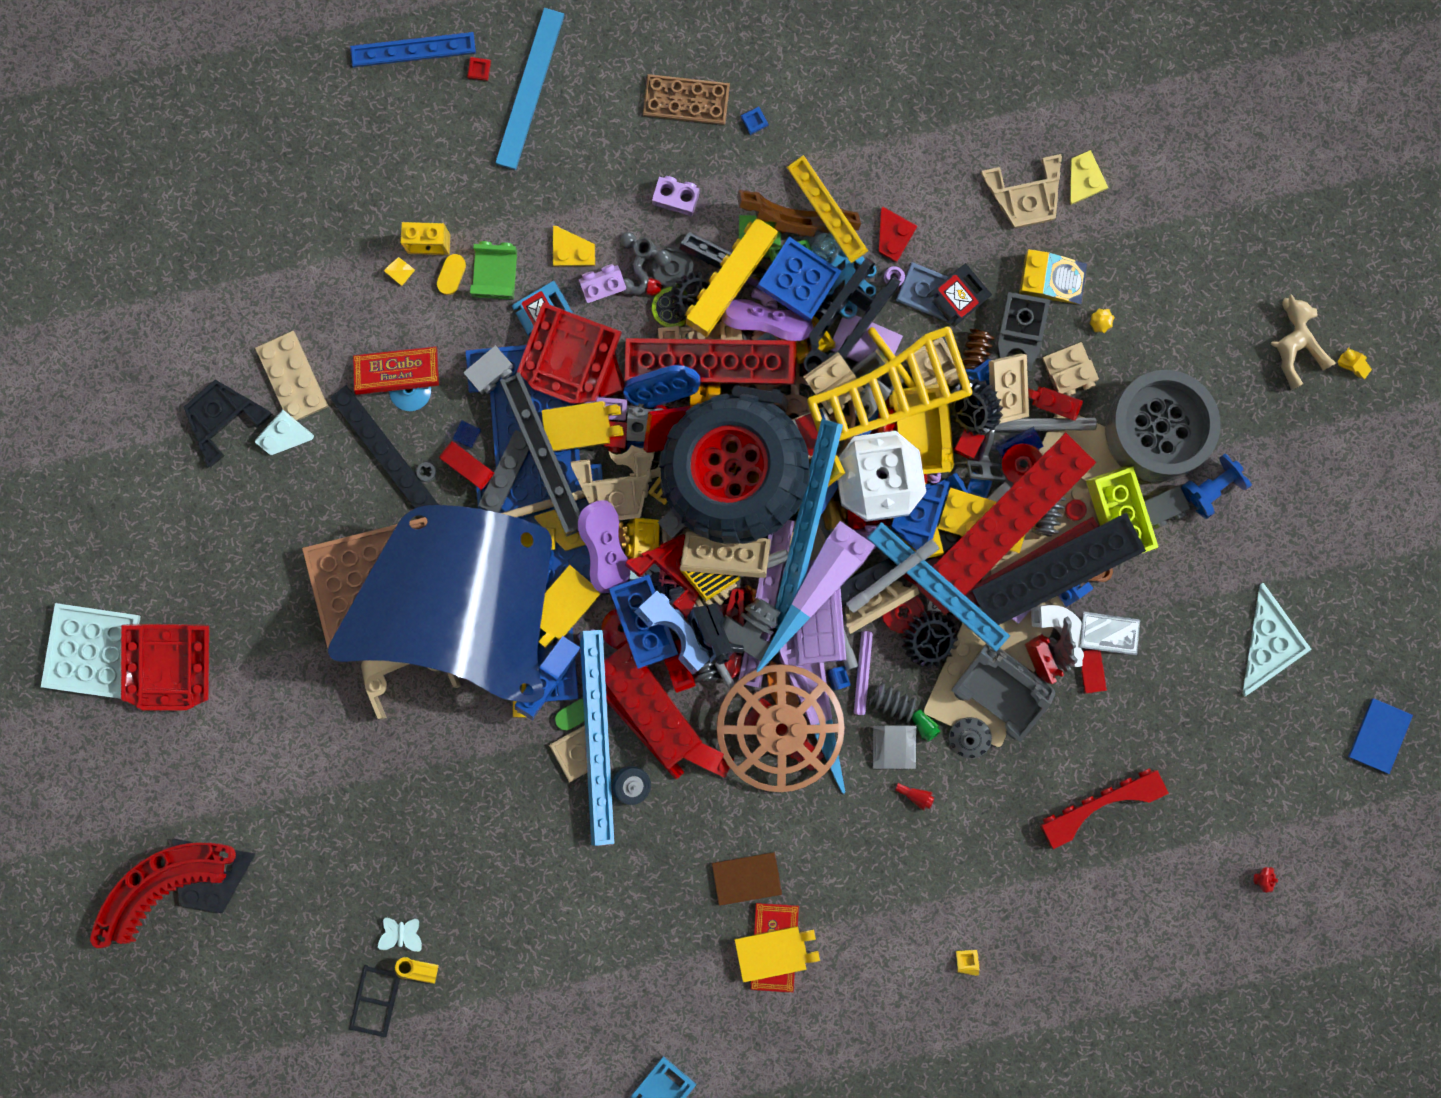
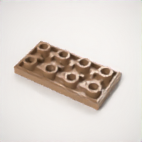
(686, 99)

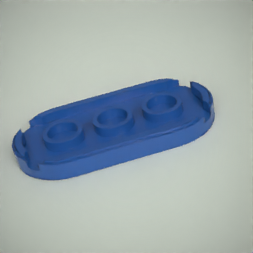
(662, 386)

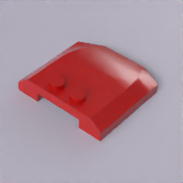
(568, 355)
(165, 665)

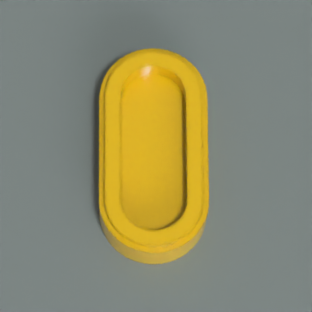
(451, 274)

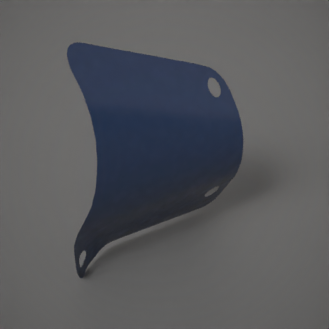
(455, 600)

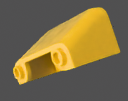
(928, 430)

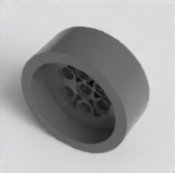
(1196, 419)

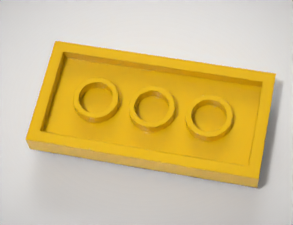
(963, 511)

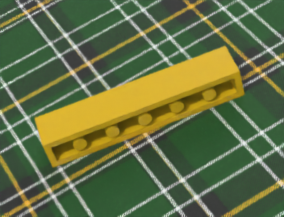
(731, 277)

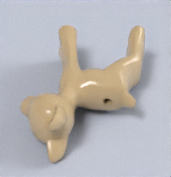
(1299, 313)

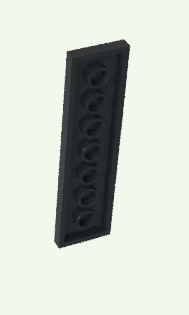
(1059, 570)

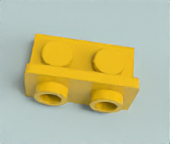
(642, 535)

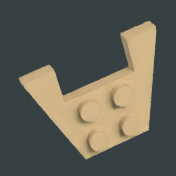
(1027, 202)
(623, 493)

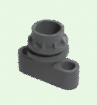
(759, 618)

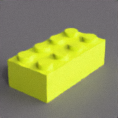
(1118, 494)

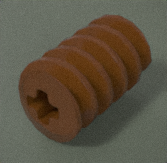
(976, 348)

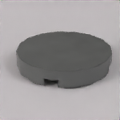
(680, 265)

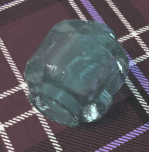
(826, 247)

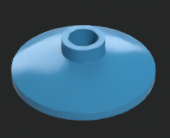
(411, 401)

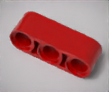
(466, 465)

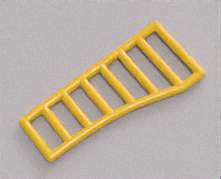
(890, 367)

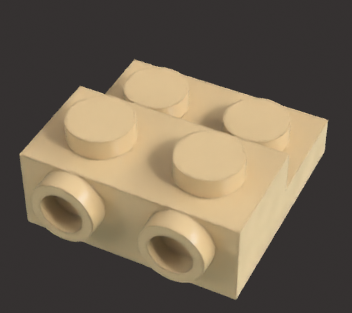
(945, 361)
(1070, 369)
(830, 375)

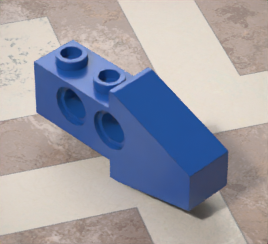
(551, 673)

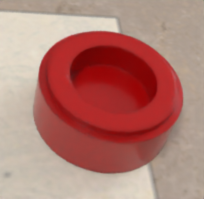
(1075, 510)

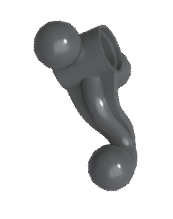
(661, 257)

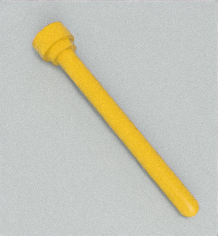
(889, 356)

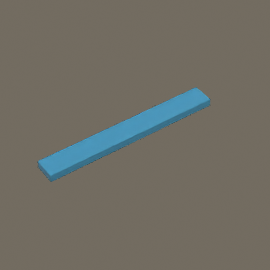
(530, 89)
(940, 588)

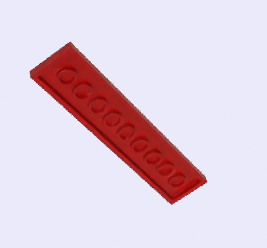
(1012, 516)

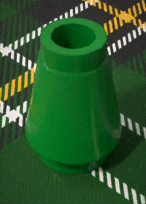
(926, 726)

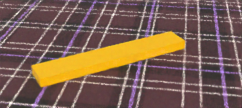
(827, 209)

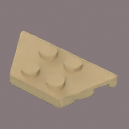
(880, 604)

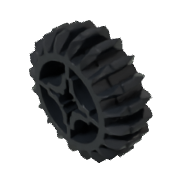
(680, 299)
(980, 411)
(945, 636)

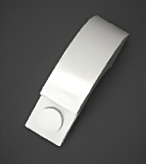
(1053, 616)

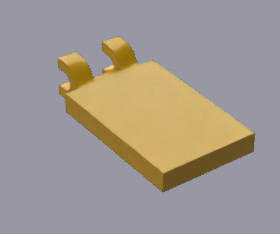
(580, 425)
(565, 604)
(774, 953)

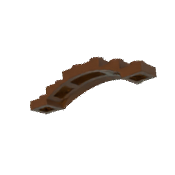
(786, 219)

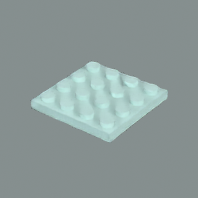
(85, 650)

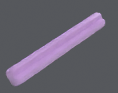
(863, 673)

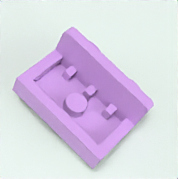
(602, 283)

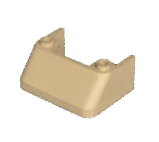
(376, 684)

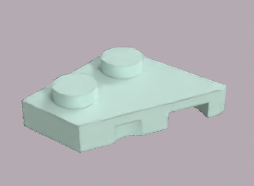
(283, 434)

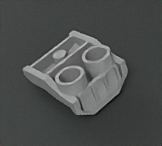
(894, 747)

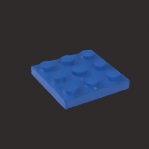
(799, 279)

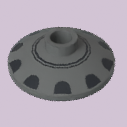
(972, 728)

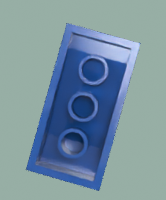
(645, 642)

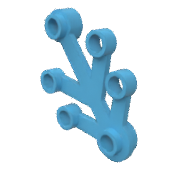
(846, 275)

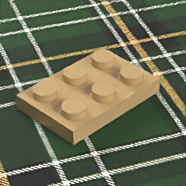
(1010, 379)

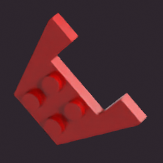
(668, 559)

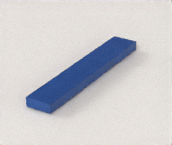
(413, 49)

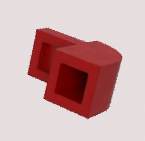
(680, 675)

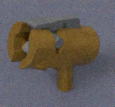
(831, 517)

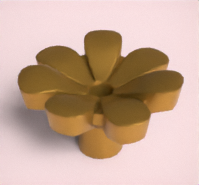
(623, 539)

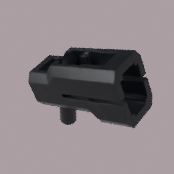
(711, 634)

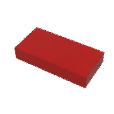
(1093, 672)

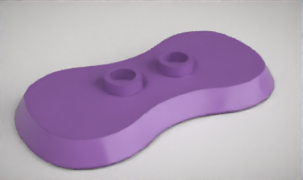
(784, 324)
(599, 530)

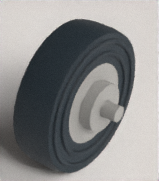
(631, 785)

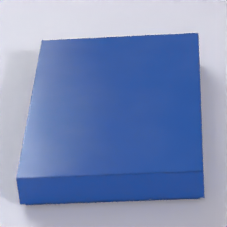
(1380, 736)

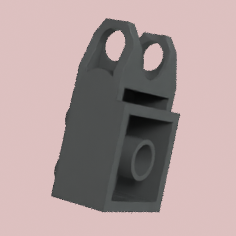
(1019, 335)

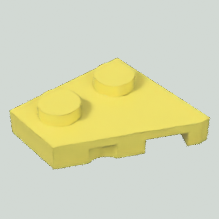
(1085, 178)

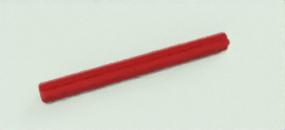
(675, 770)

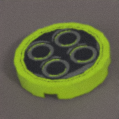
(662, 311)

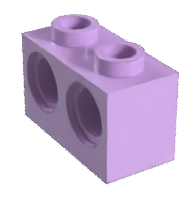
(673, 201)

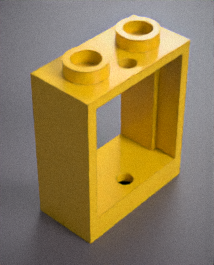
(418, 236)

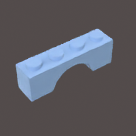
(659, 612)

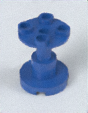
(1209, 490)

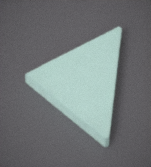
(1273, 642)

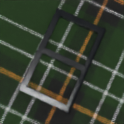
(389, 1004)

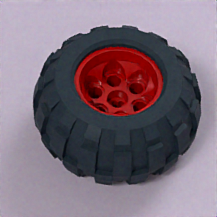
(707, 432)

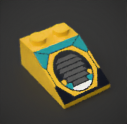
(1053, 277)

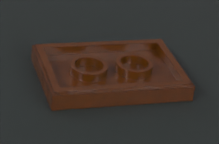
(747, 878)

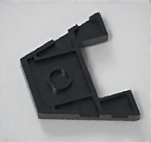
(214, 410)
(214, 896)

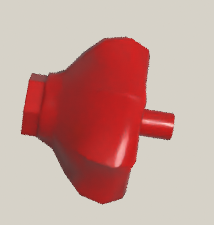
(1266, 879)

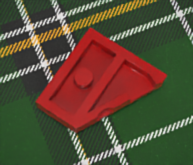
(894, 234)

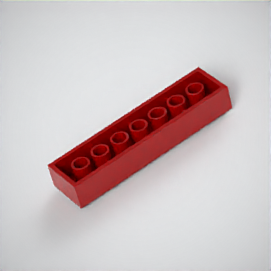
(716, 360)

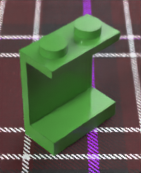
(494, 271)

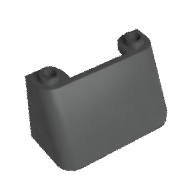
(1005, 690)

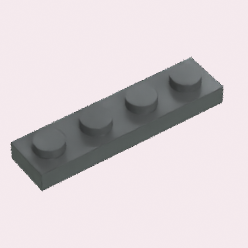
(505, 474)

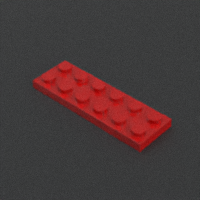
(650, 707)

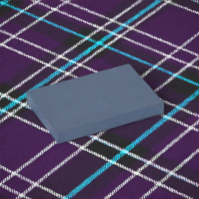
(917, 286)

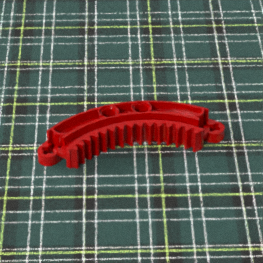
(130, 900)

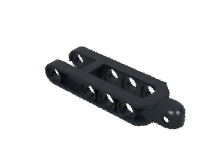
(863, 301)

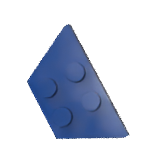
(923, 520)

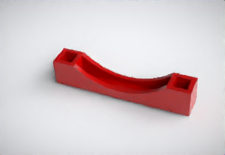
(1064, 827)

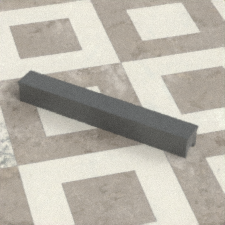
(542, 453)

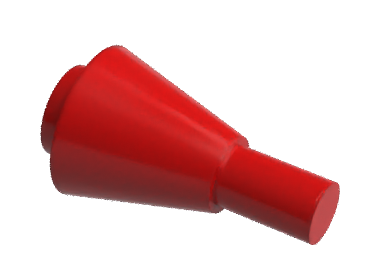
(921, 798)

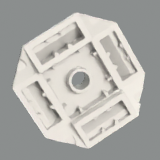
(875, 497)

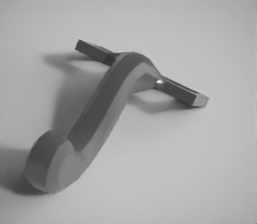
(985, 463)

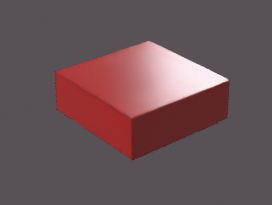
(479, 69)

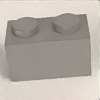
(489, 370)

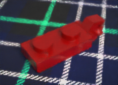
(1056, 402)

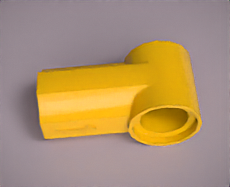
(419, 970)

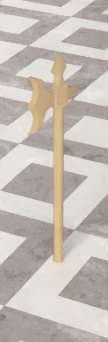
(626, 459)

